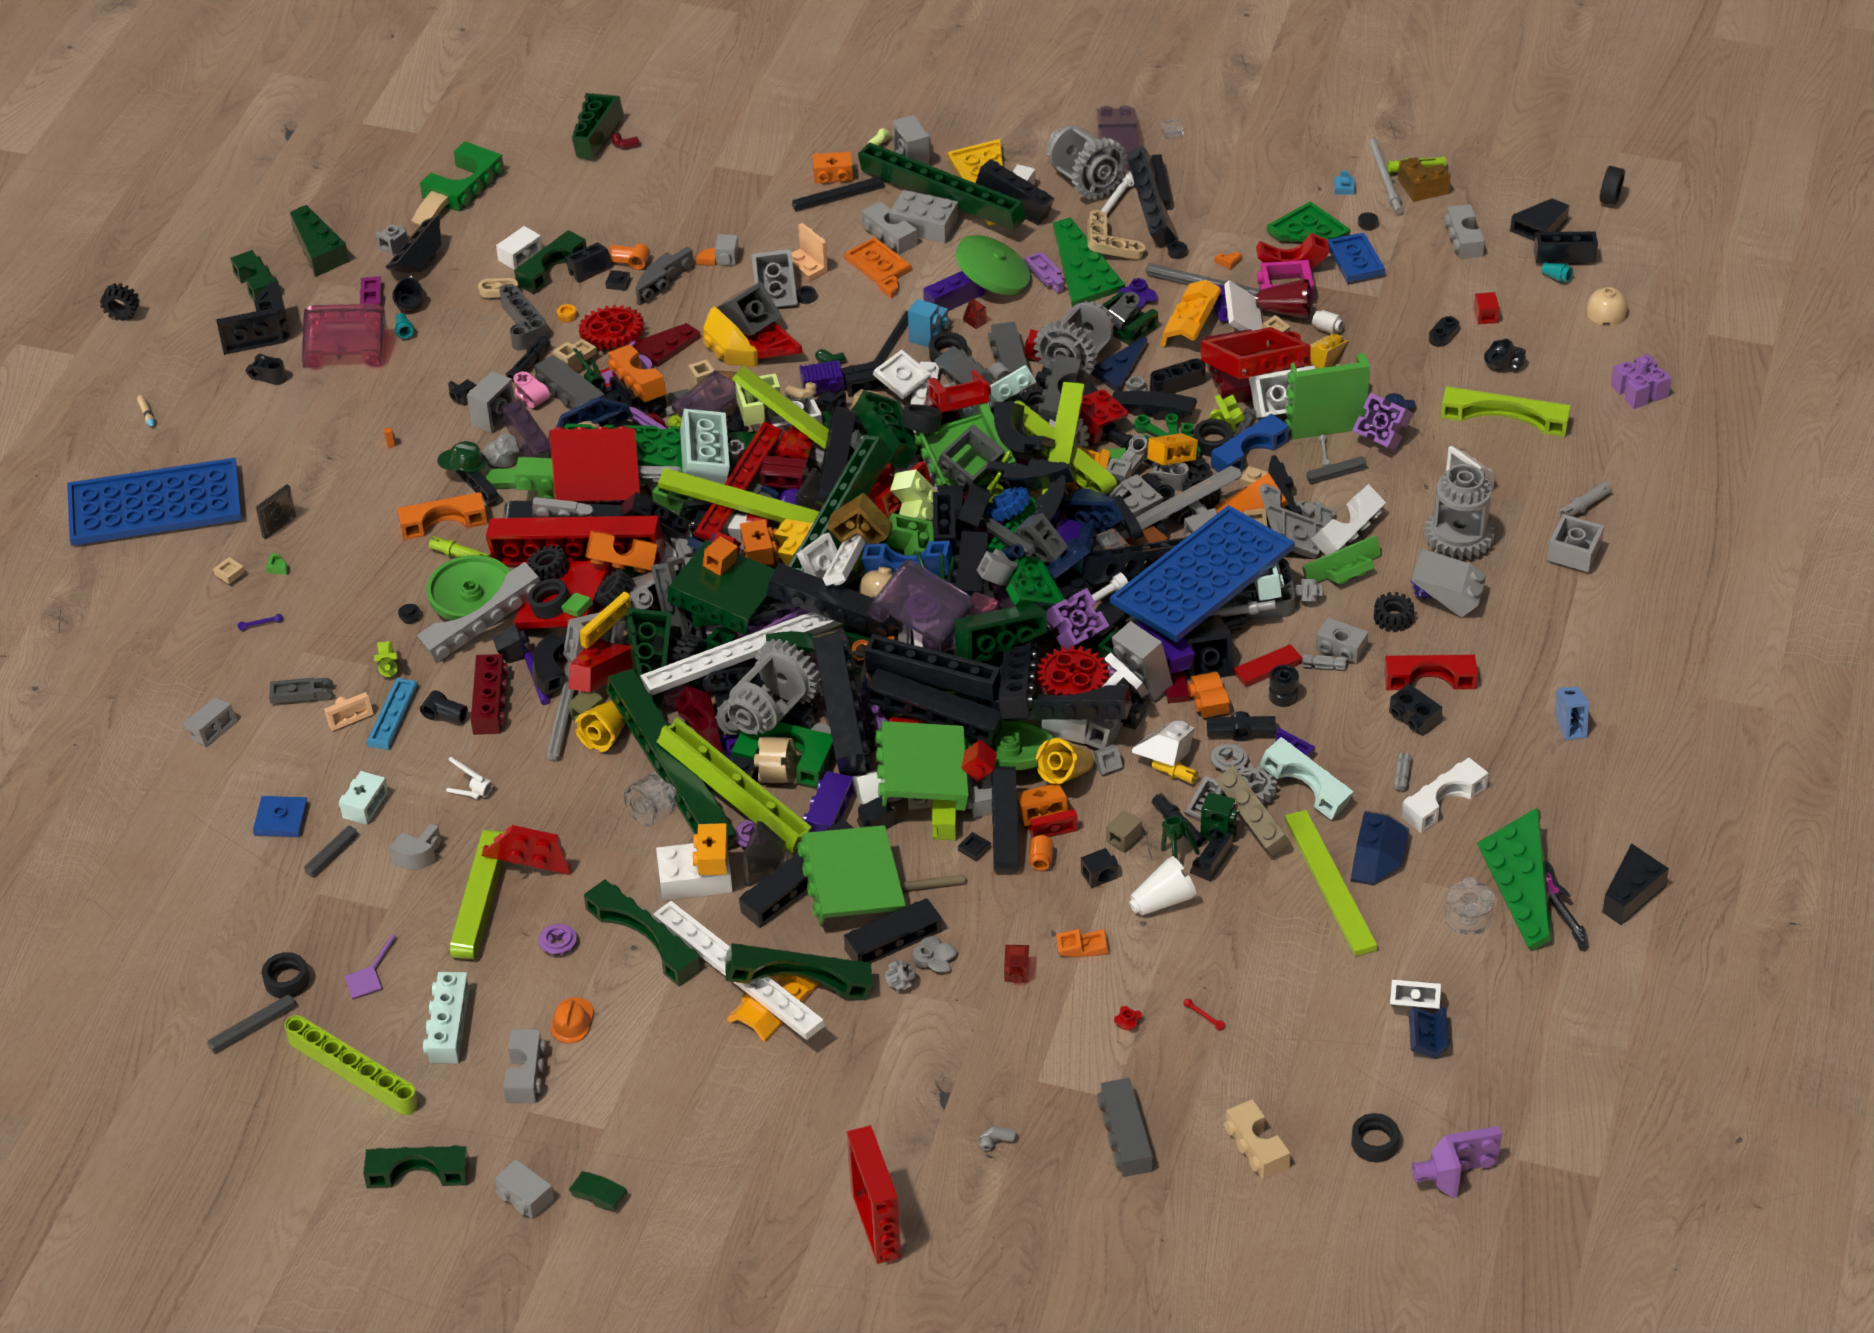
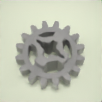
(1260, 782)

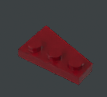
(667, 343)

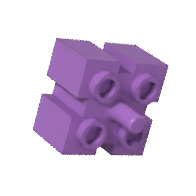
(1641, 381)
(1382, 421)
(1076, 619)

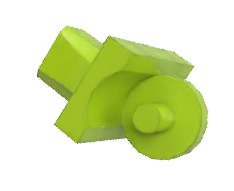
(1228, 411)
(386, 659)

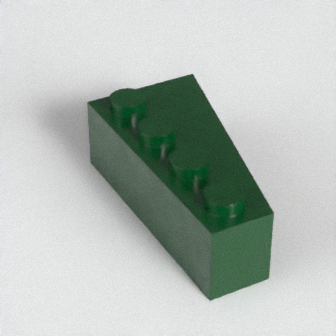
(596, 122)
(319, 242)
(883, 418)
(998, 630)
(648, 641)

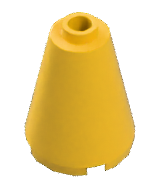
(599, 726)
(1062, 761)

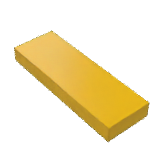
(605, 620)

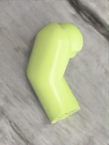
(882, 136)

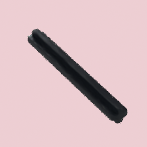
(837, 193)

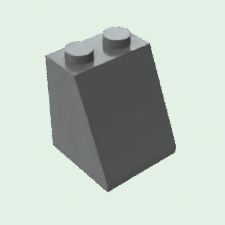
(750, 309)

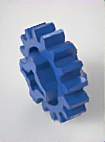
(1008, 504)

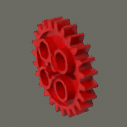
(611, 327)
(1071, 672)

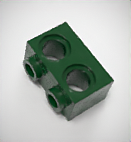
(1218, 813)

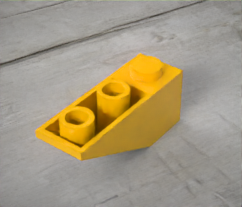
(1326, 351)

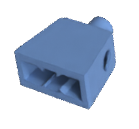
(1569, 705)

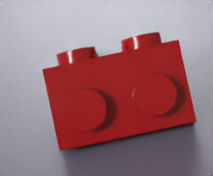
(1100, 410)
(793, 444)

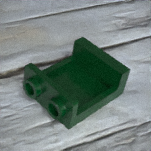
(1138, 327)

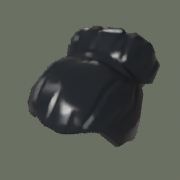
(407, 294)
(1504, 355)

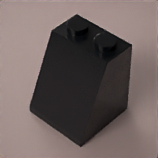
(1212, 648)

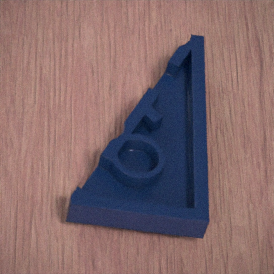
(1117, 367)

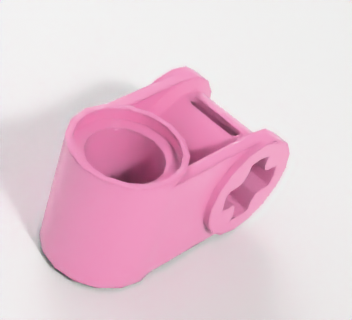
(530, 389)

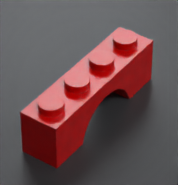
(1456, 670)

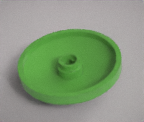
(992, 265)
(464, 585)
(1016, 744)

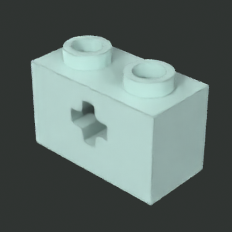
(363, 797)

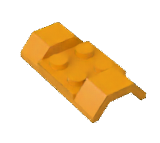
(1192, 311)
(759, 1017)

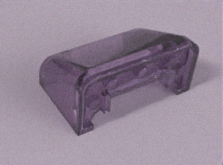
(923, 604)

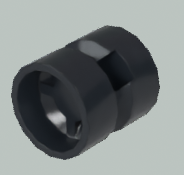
(1283, 685)

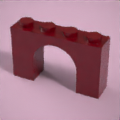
(1228, 384)

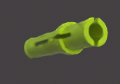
(1393, 166)
(451, 548)

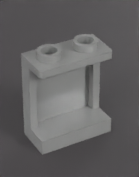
(573, 643)

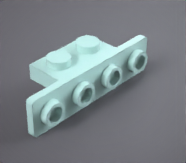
(1003, 390)

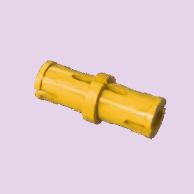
(1177, 771)

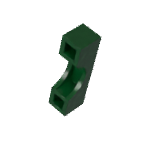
(532, 273)
(387, 1165)

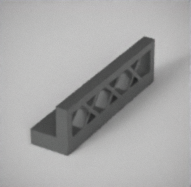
(663, 576)

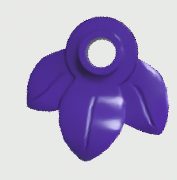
(1141, 288)

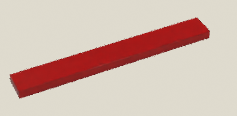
(740, 478)

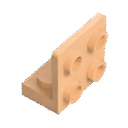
(811, 258)

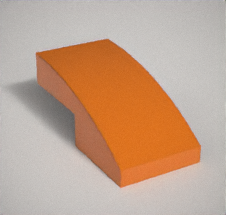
(1082, 945)

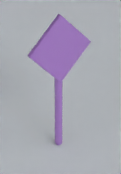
(366, 980)

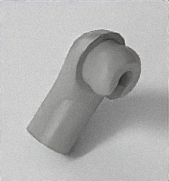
(994, 1134)

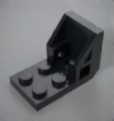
(259, 328)

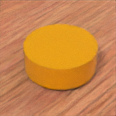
(566, 313)

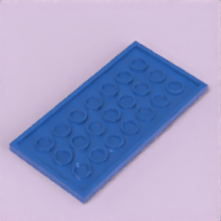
(153, 501)
(1202, 573)

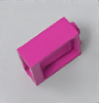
(1285, 270)

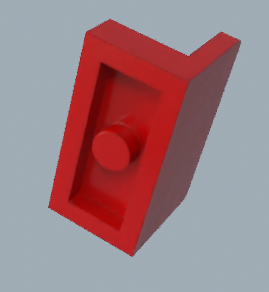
(1054, 824)

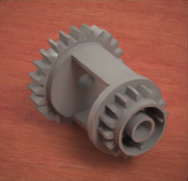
(1094, 161)
(1078, 335)
(1455, 522)
(785, 674)

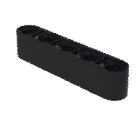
(1004, 819)

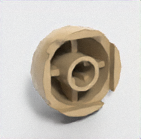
(1607, 306)
(874, 581)

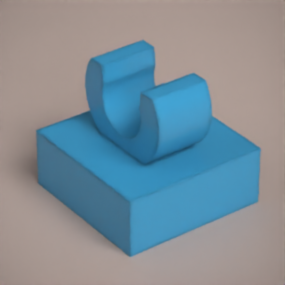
(1344, 184)

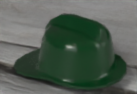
(463, 457)

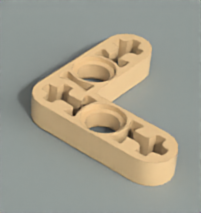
(1105, 244)

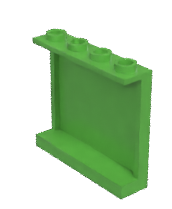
(1326, 398)
(968, 458)
(921, 762)
(850, 872)

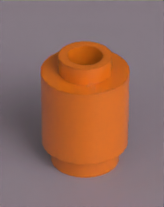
(1041, 852)

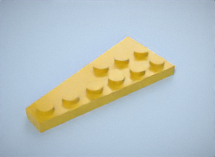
(968, 160)

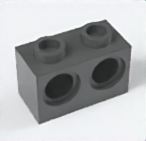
(1043, 536)

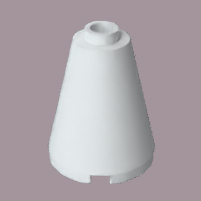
(1163, 888)

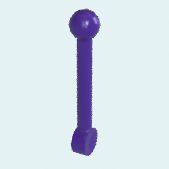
(242, 625)

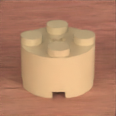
(775, 760)

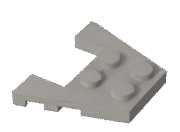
(1293, 525)

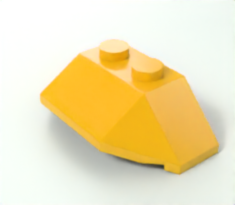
(727, 340)

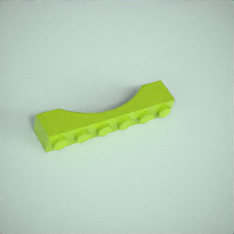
(1545, 416)

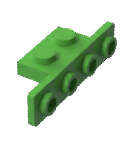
(1344, 563)

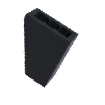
(1543, 217)

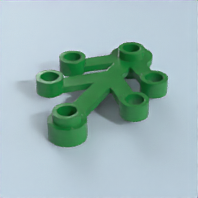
(1143, 424)

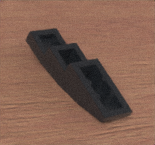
(1155, 402)

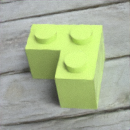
(750, 407)
(914, 494)

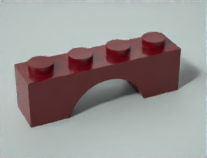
(697, 709)

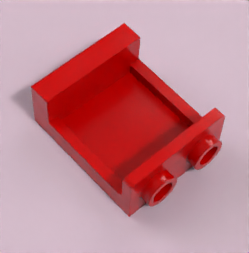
(959, 395)

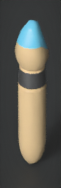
(149, 419)

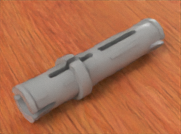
(1579, 504)

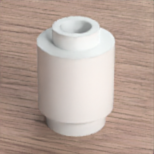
(1328, 322)

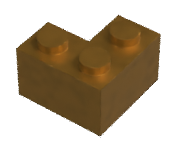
(1423, 182)
(860, 517)

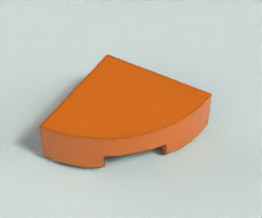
(706, 257)
(1228, 260)
(889, 286)
(389, 437)

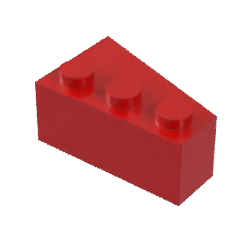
(596, 663)

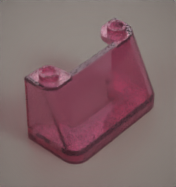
(344, 331)

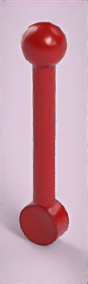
(1219, 1025)

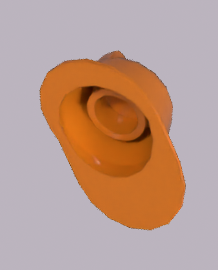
(572, 1020)

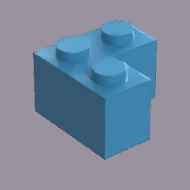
(926, 321)

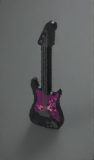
(1554, 891)

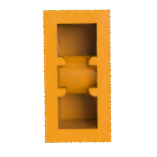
(1172, 449)
(711, 849)

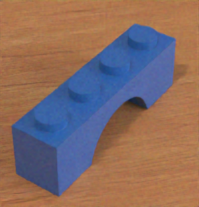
(1265, 434)
(883, 556)

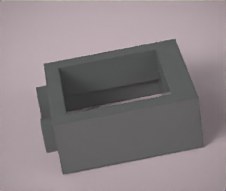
(982, 444)

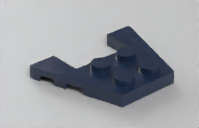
(1076, 550)

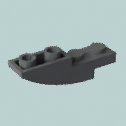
(658, 274)

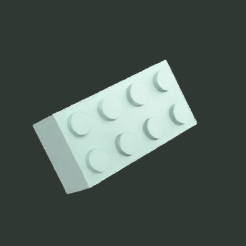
(705, 445)

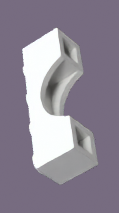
(1362, 507)
(1464, 780)

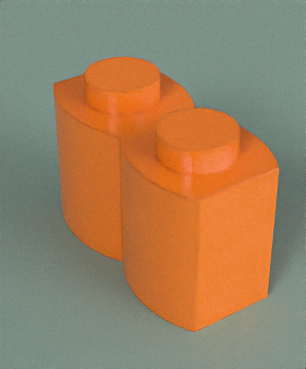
(1209, 695)

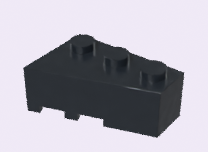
(1634, 884)

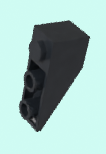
(670, 522)

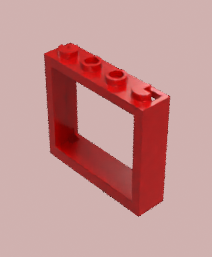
(1226, 352)
(870, 1189)

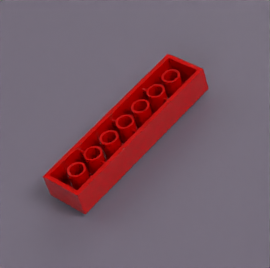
(517, 538)

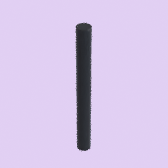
(892, 338)

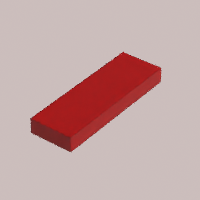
(1261, 667)

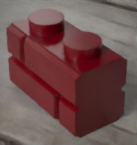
(784, 472)

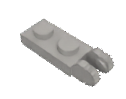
(560, 508)

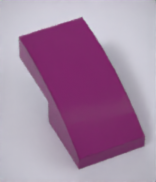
(371, 290)

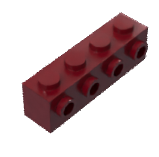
(488, 694)

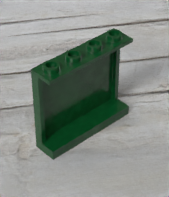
(724, 599)

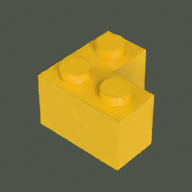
(790, 536)

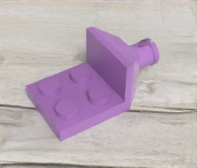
(1458, 1154)

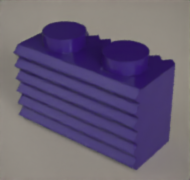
(825, 376)

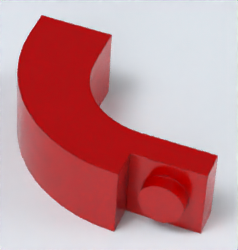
(1312, 249)

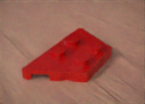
(774, 342)
(529, 848)

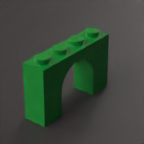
(480, 161)
(814, 746)

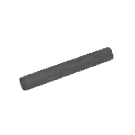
(251, 1023)

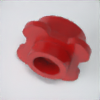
(1127, 1023)

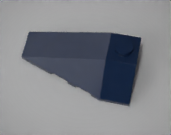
(1089, 504)

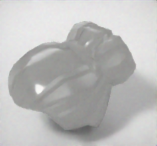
(502, 451)

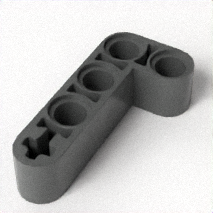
(529, 322)

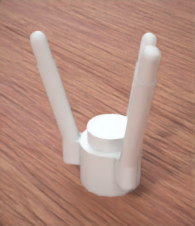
(480, 785)

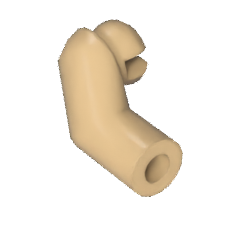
(799, 393)

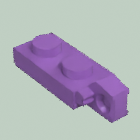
(1046, 271)

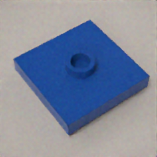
(280, 816)

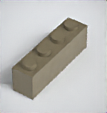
(1253, 811)

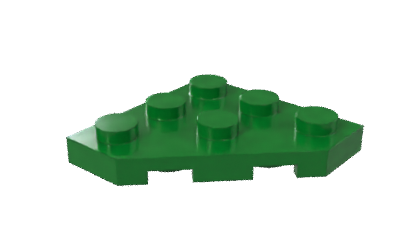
(1306, 220)
(1033, 584)

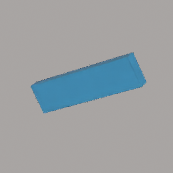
(392, 714)

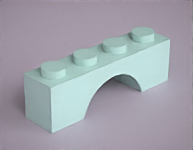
(1287, 761)

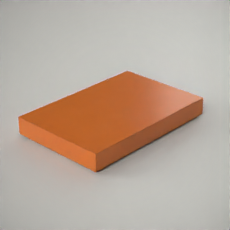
(877, 261)
(1250, 496)

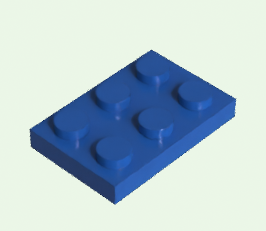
(1355, 257)

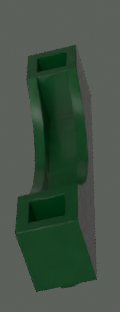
(612, 906)
(751, 963)

